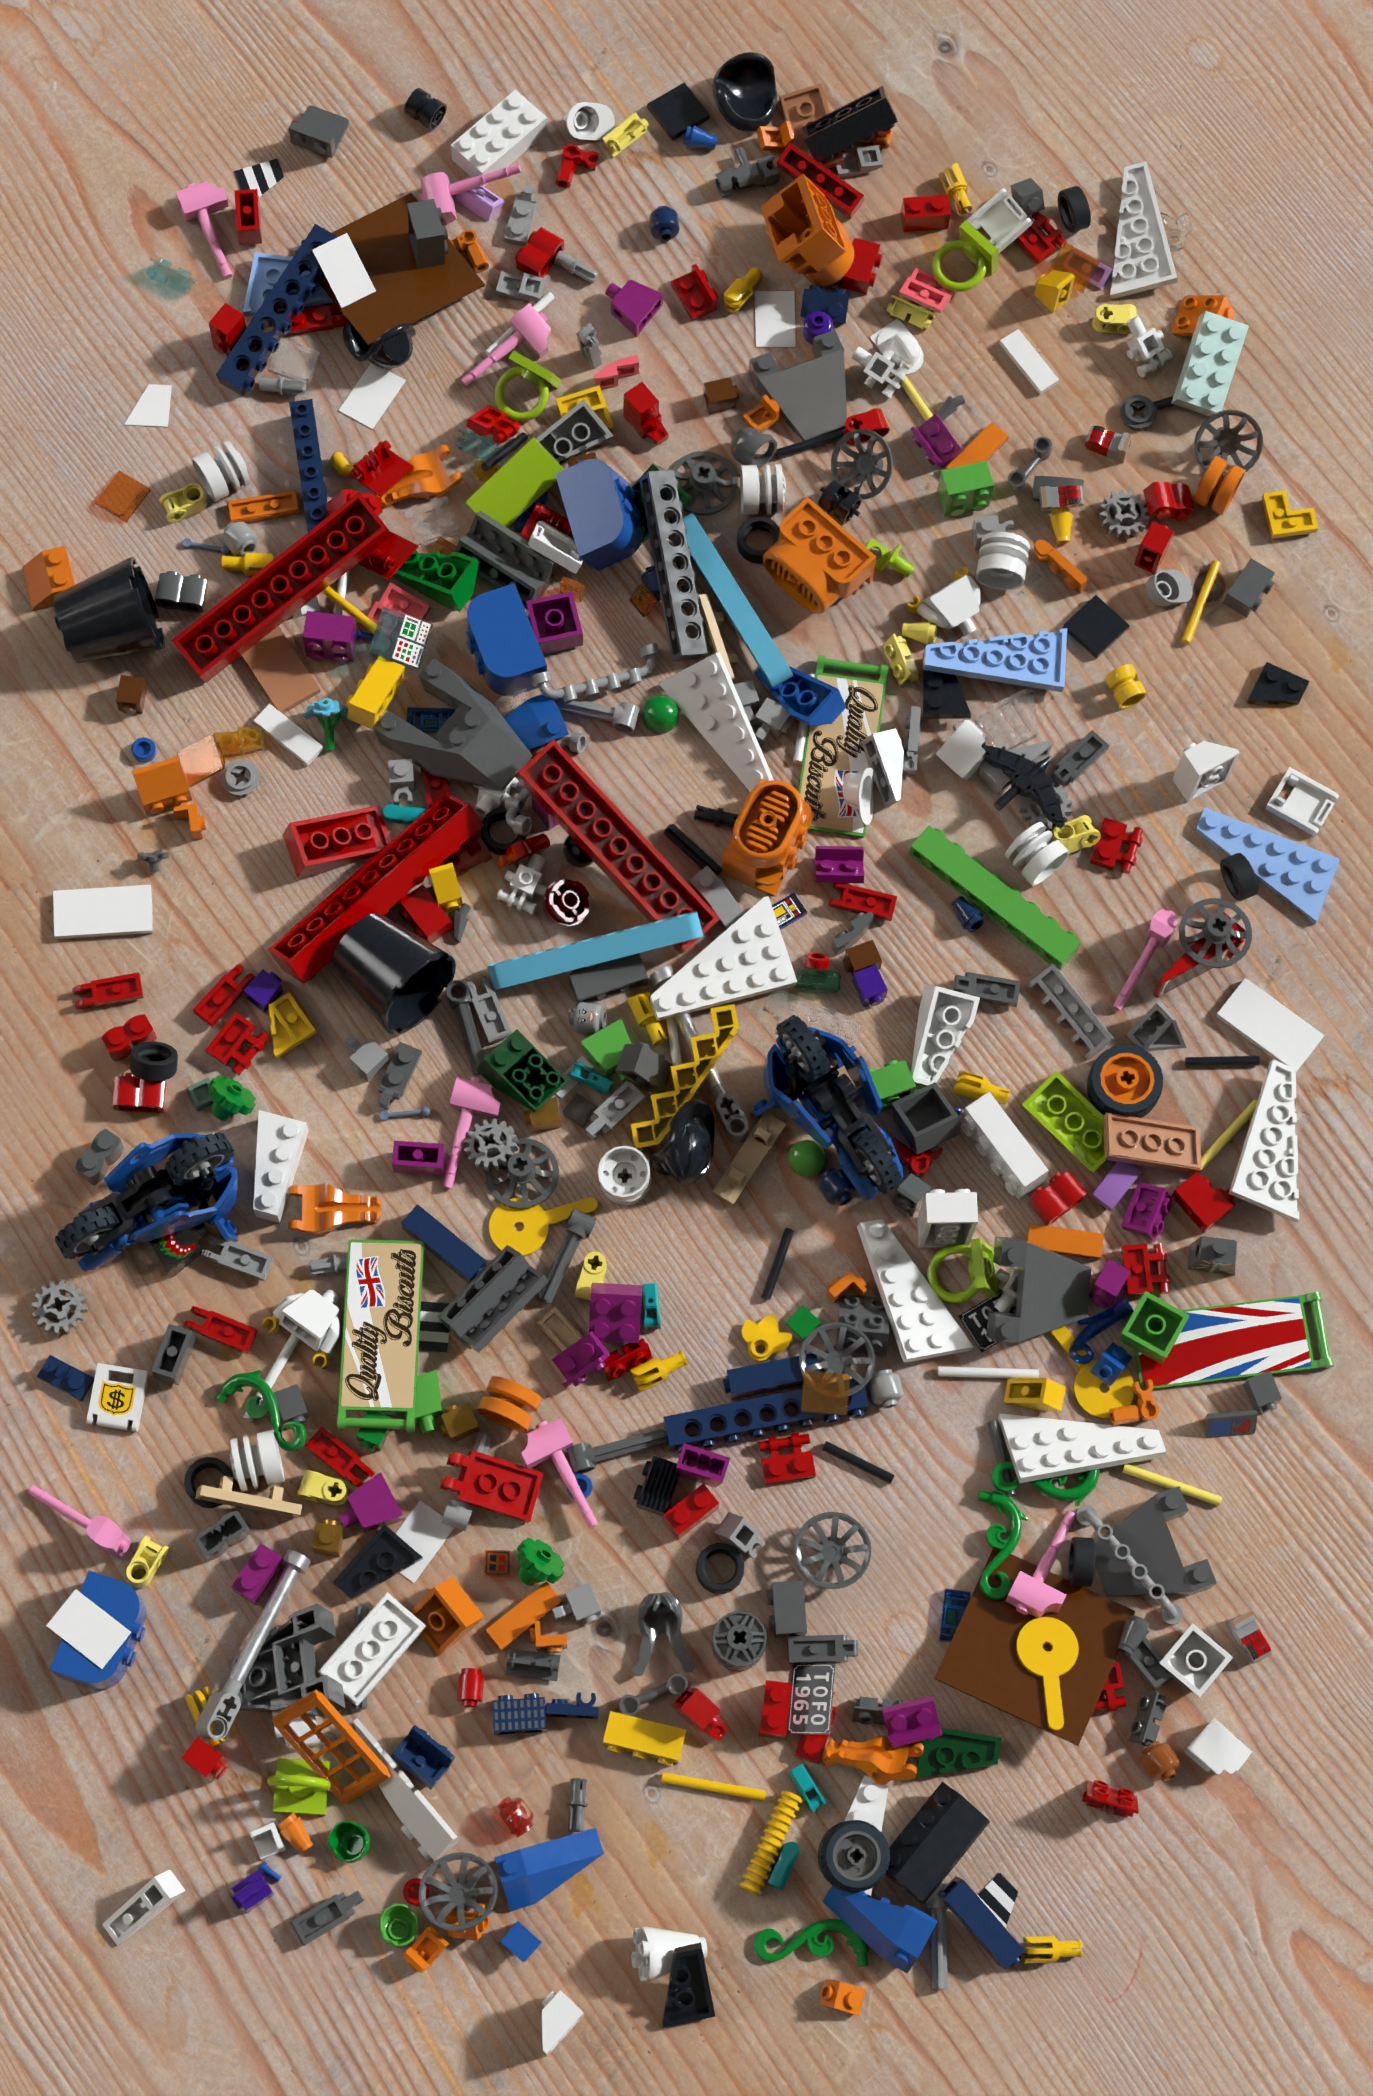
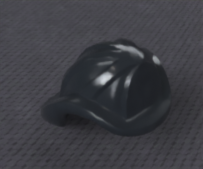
(746, 91)
(387, 351)
(690, 1144)

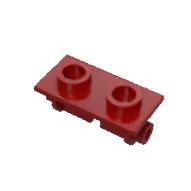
(634, 1355)

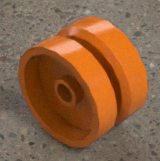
(1222, 487)
(509, 1404)

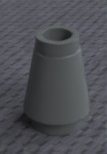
(1133, 1633)

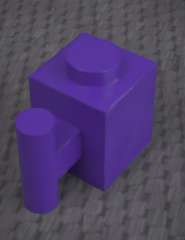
(251, 1892)

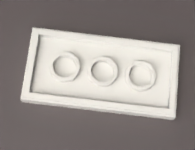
(103, 911)
(1269, 1025)
(373, 1648)

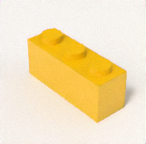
(375, 692)
(644, 1738)

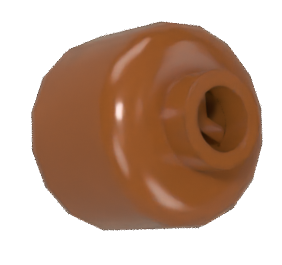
(1160, 1761)

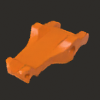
(425, 480)
(329, 1208)
(875, 1758)

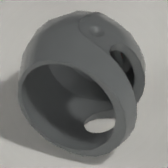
(746, 444)

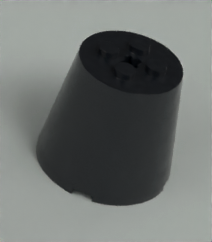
(109, 615)
(392, 971)

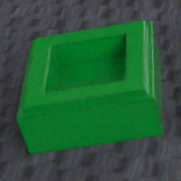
(802, 1323)

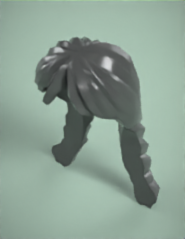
(661, 1614)

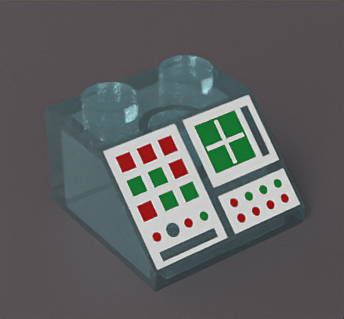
(400, 638)

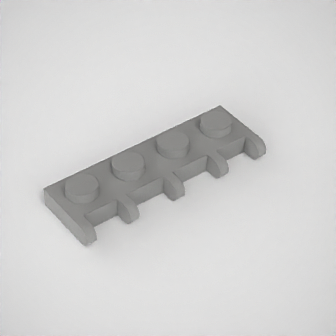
(1073, 1009)

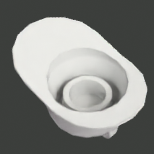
(589, 121)
(904, 347)
(859, 793)

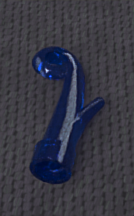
(1098, 1323)

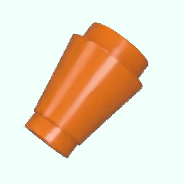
(295, 1833)

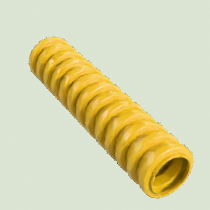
(771, 1842)

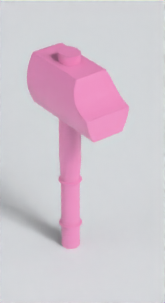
(438, 187)
(198, 202)
(529, 327)
(1158, 934)
(471, 1098)
(550, 1442)
(99, 1529)
(1031, 1593)

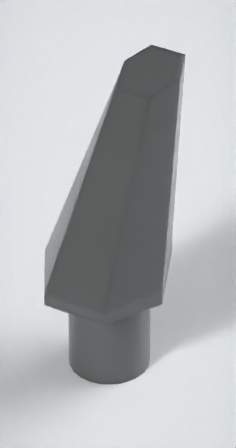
(950, 405)
(459, 921)

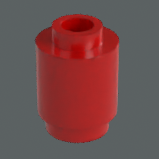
(470, 1687)

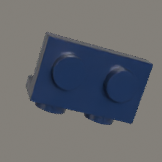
(832, 303)
(423, 1757)

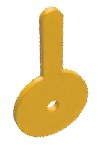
(535, 1223)
(1087, 1385)
(1048, 1664)

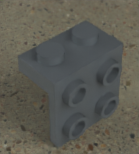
(319, 131)
(869, 1317)

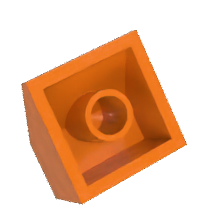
(48, 575)
(162, 785)
(447, 1615)

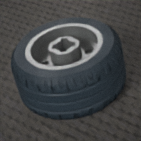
(865, 1842)

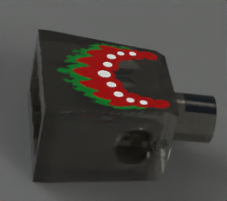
(179, 1248)

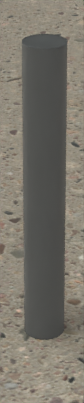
(999, 1451)

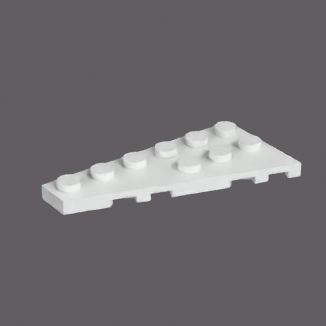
(1270, 1150)
(1062, 1447)

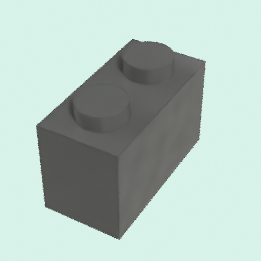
(1249, 587)
(644, 1067)
(173, 1354)
(788, 1609)

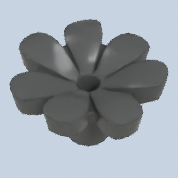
(153, 859)

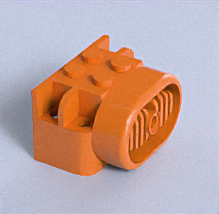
(808, 233)
(817, 559)
(767, 836)

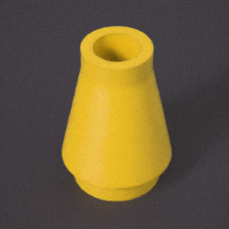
(1061, 523)

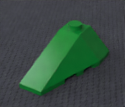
(441, 577)

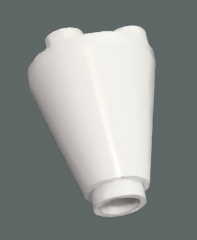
(656, 1950)

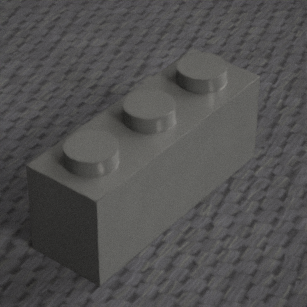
(608, 979)

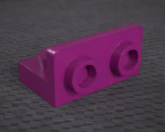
(936, 441)
(839, 864)
(1147, 1211)
(580, 1358)
(912, 1722)

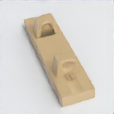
(712, 621)
(748, 1159)
(226, 1496)

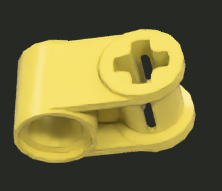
(1114, 318)
(182, 502)
(1075, 834)
(590, 1276)
(318, 1488)
(147, 1557)

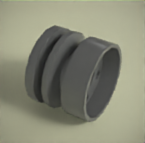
(739, 1656)

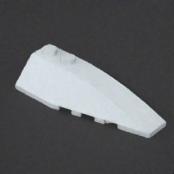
(410, 1806)

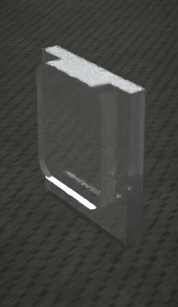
(294, 361)

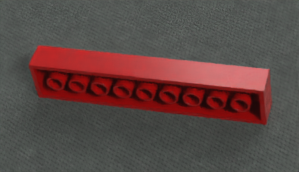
(282, 587)
(611, 840)
(376, 885)

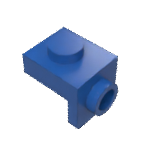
(1111, 1364)

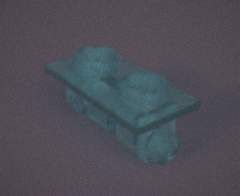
(179, 279)
(471, 441)

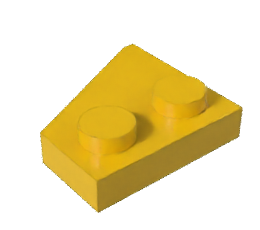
(595, 400)
(288, 1025)

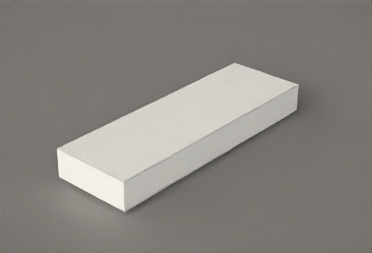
(1029, 362)
(288, 734)

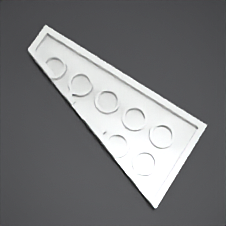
(1141, 247)
(714, 708)
(914, 1310)

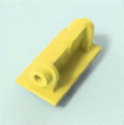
(625, 134)
(919, 314)
(896, 652)

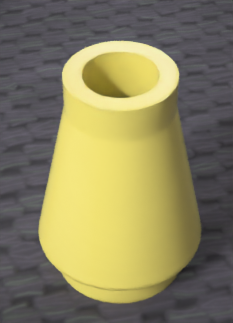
(922, 632)

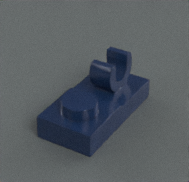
(65, 1378)
(560, 1708)

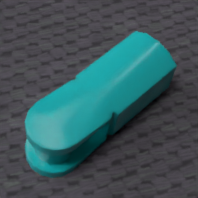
(402, 814)
(594, 1080)
(650, 1303)
(804, 1784)
(783, 1865)

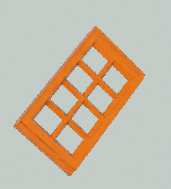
(303, 1706)

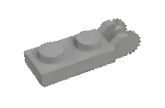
(489, 1012)
(239, 1258)

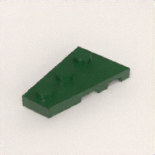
(957, 1752)

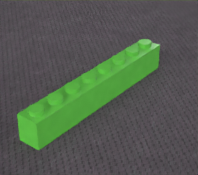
(994, 897)

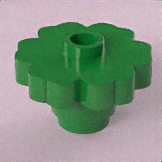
(229, 1098)
(538, 1562)

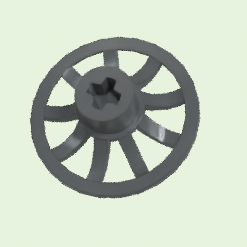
(1227, 440)
(865, 463)
(704, 479)
(1216, 931)
(522, 1170)
(836, 1358)
(832, 1550)
(459, 1893)

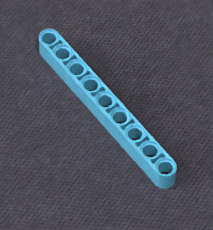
(735, 604)
(595, 950)

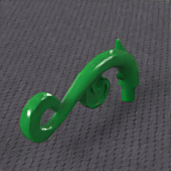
(268, 1406)
(1045, 1486)
(993, 1539)
(810, 1934)

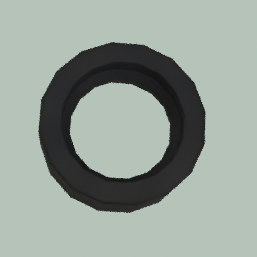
(1074, 209)
(755, 523)
(493, 846)
(1239, 876)
(153, 1061)
(195, 1468)
(733, 1553)
(1081, 1561)

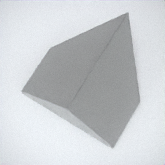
(1157, 1031)

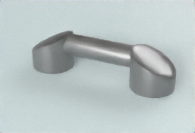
(1042, 450)
(675, 1684)

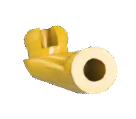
(340, 464)

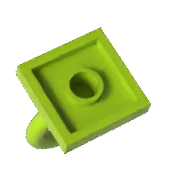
(976, 249)
(533, 373)
(981, 1270)
(299, 1788)

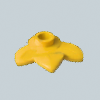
(765, 1334)

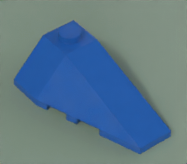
(807, 698)
(537, 721)
(541, 1868)
(889, 1930)

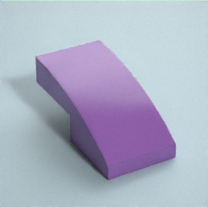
(1116, 1184)

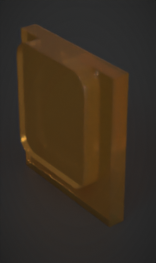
(1076, 262)
(122, 496)
(201, 760)
(825, 1392)

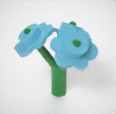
(326, 707)

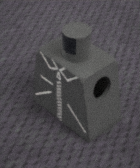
(1214, 1255)

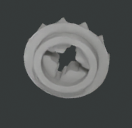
(237, 768)

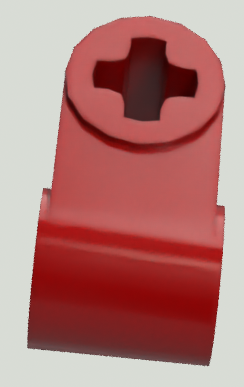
(871, 420)

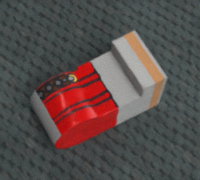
(1108, 443)
(1060, 497)
(1250, 1637)

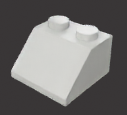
(1196, 1660)
(558, 2019)

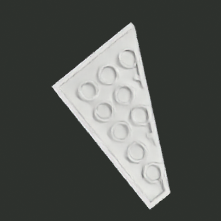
(735, 966)

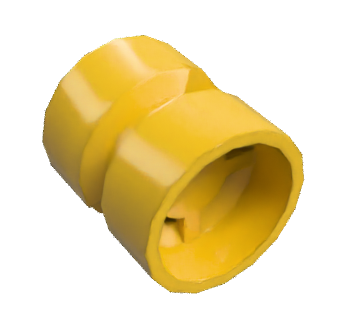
(1125, 685)

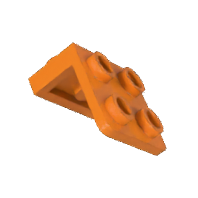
(1193, 306)

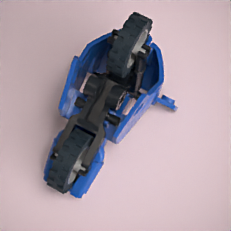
(839, 1110)
(154, 1202)

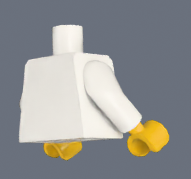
(951, 604)
(310, 1319)

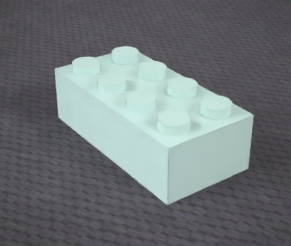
(1210, 364)

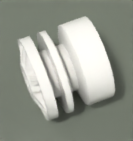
(223, 469)
(762, 489)
(1002, 561)
(1033, 850)
(623, 1161)
(257, 1460)

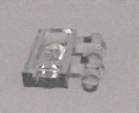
(430, 529)

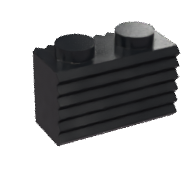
(658, 1486)

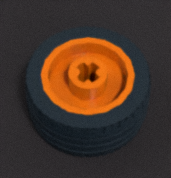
(1125, 1081)

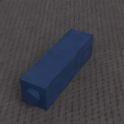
(443, 1244)
(766, 1377)
(981, 1923)

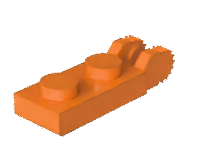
(1059, 564)

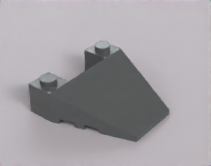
(810, 393)
(1049, 1292)
(1153, 1546)
(289, 1665)

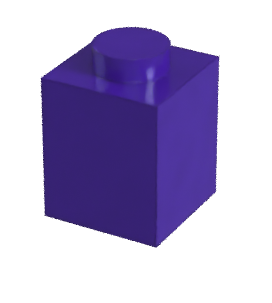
(870, 986)
(264, 990)

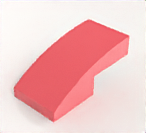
(609, 375)

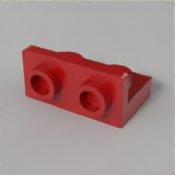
(695, 293)

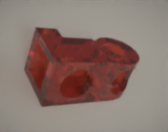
(469, 855)

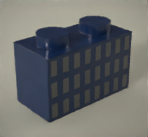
(519, 1715)

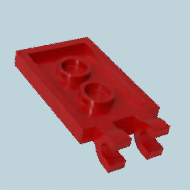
(494, 1484)

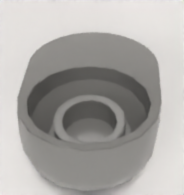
(1168, 588)

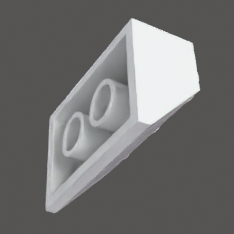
(1204, 768)

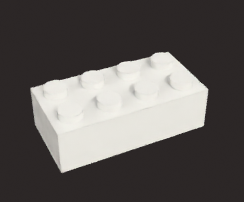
(499, 136)
(1003, 1146)
(947, 1218)

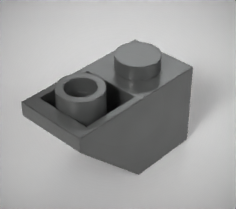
(910, 1195)

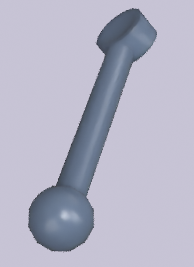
(187, 544)
(384, 1115)

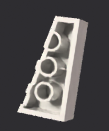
(277, 1158)
(868, 1807)

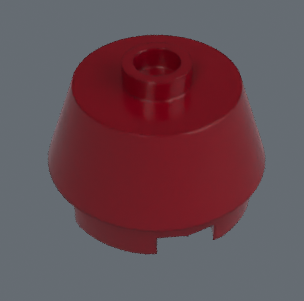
(566, 902)

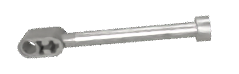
(713, 1080)
(227, 1702)

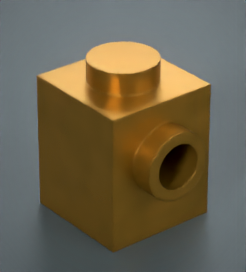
(545, 1117)
(458, 1422)
(328, 1538)

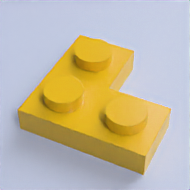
(1283, 521)

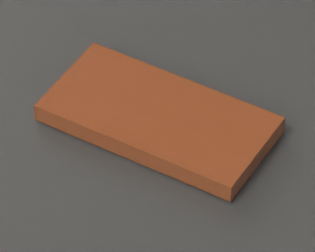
(803, 108)
(280, 671)
(1152, 1143)

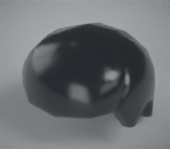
(574, 854)

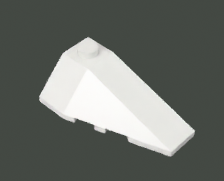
(940, 1027)

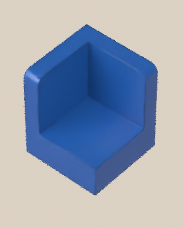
(520, 1941)

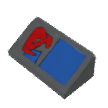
(1230, 1423)

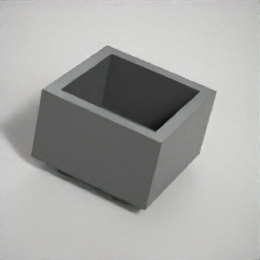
(427, 233)
(926, 1118)

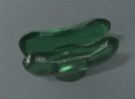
(818, 980)

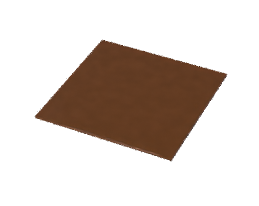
(401, 288)
(986, 1663)

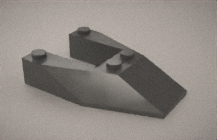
(471, 745)

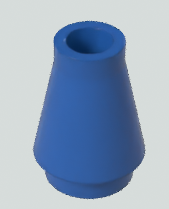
(699, 138)

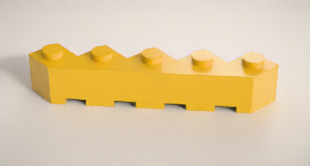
(688, 1077)

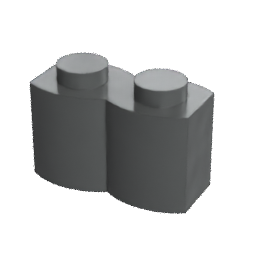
(181, 592)
(104, 1151)
(216, 1539)

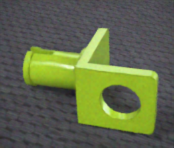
(890, 559)

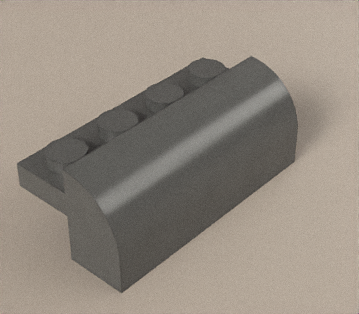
(506, 558)
(492, 1299)

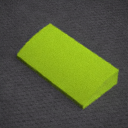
(516, 484)
(1070, 1120)

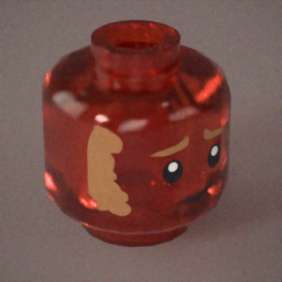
(514, 1816)

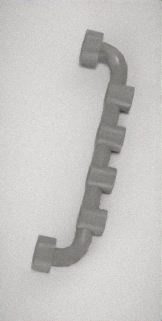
(591, 687)
(514, 805)
(1087, 1516)

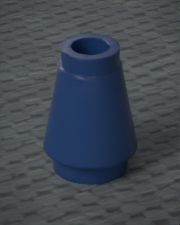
(967, 914)

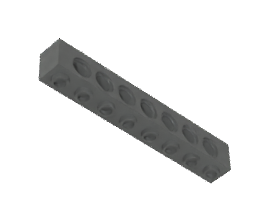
(668, 577)

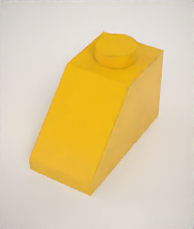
(1054, 289)
(445, 887)
(1035, 1394)

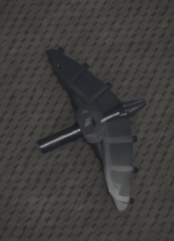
(1027, 780)

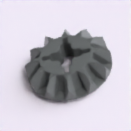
(1137, 403)

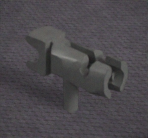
(747, 174)

